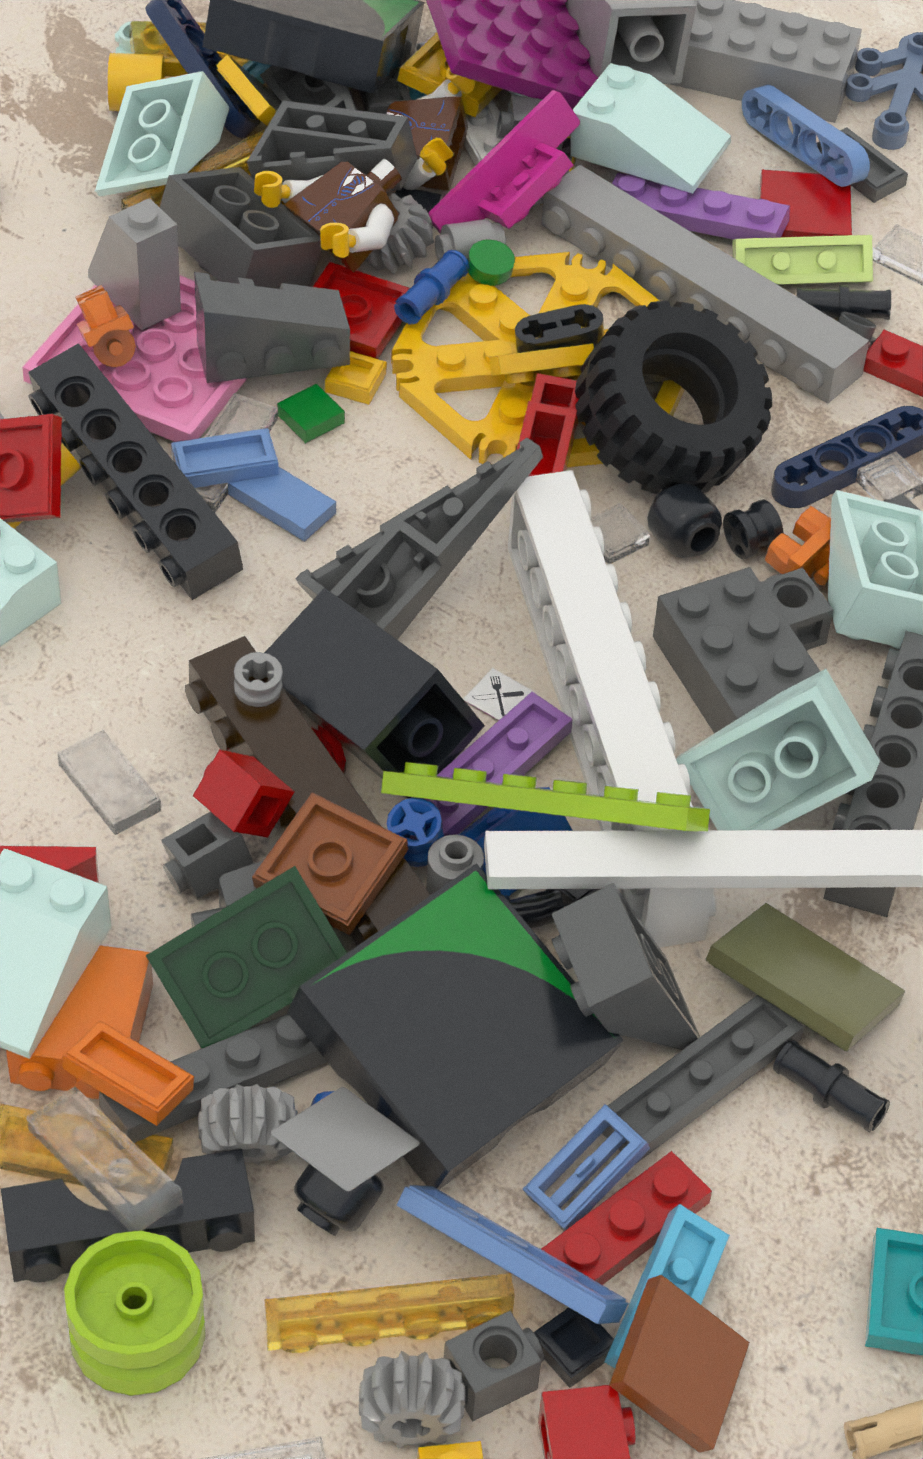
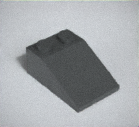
(621, 971)

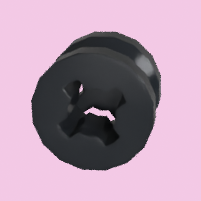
(752, 528)

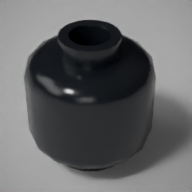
(684, 520)
(331, 1205)

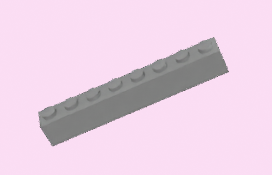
(685, 268)

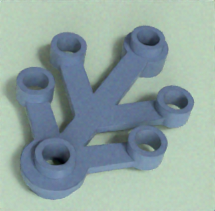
(891, 126)

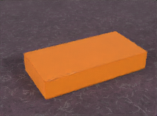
(128, 1072)

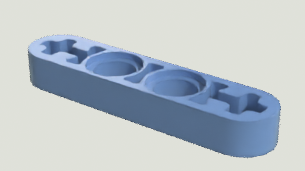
(841, 158)

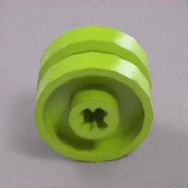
(135, 1312)

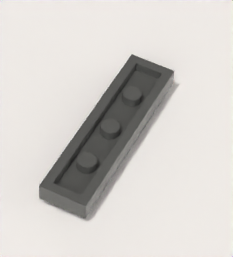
(249, 1058)
(705, 1072)

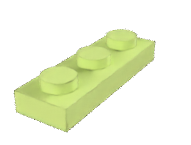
(808, 258)

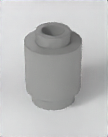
(465, 234)
(450, 858)

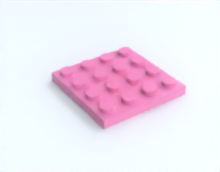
(163, 378)

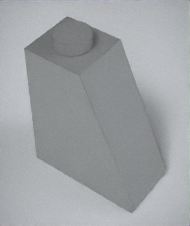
(140, 263)

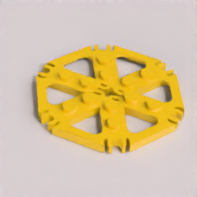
(493, 316)

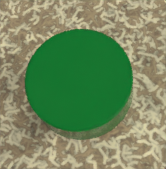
(490, 262)

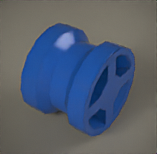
(419, 819)

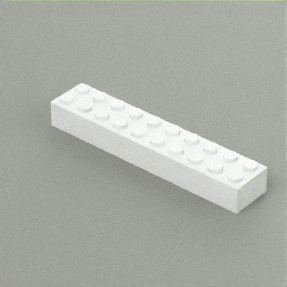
(600, 675)

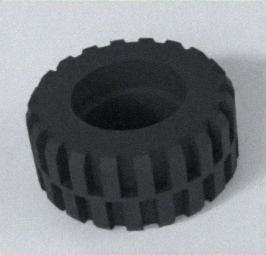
(702, 359)

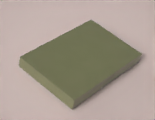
(805, 976)

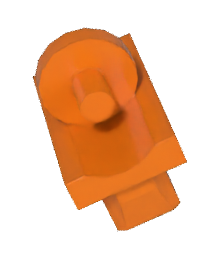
(106, 328)
(813, 556)

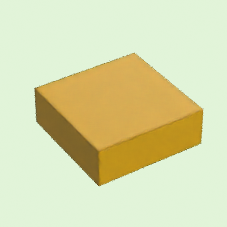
(358, 380)

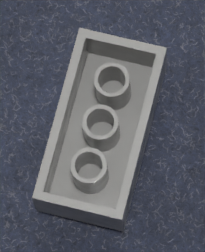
(751, 46)

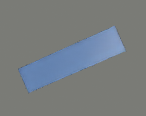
(513, 1254)

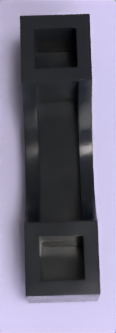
(53, 1227)

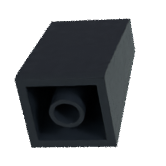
(371, 689)

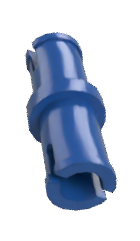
(431, 286)

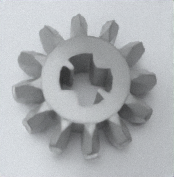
(407, 236)
(244, 1121)
(411, 1400)

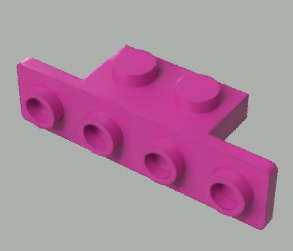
(515, 170)

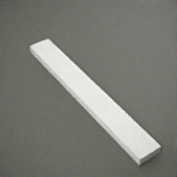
(703, 859)

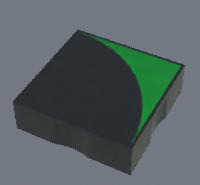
(326, 39)
(453, 1025)

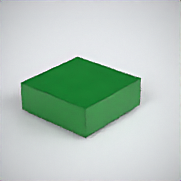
(311, 413)

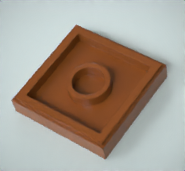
(338, 857)
(679, 1364)

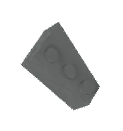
(313, 139)
(266, 329)

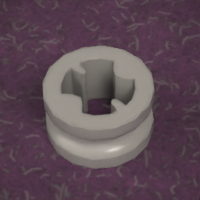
(259, 666)

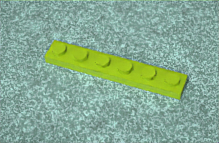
(565, 799)

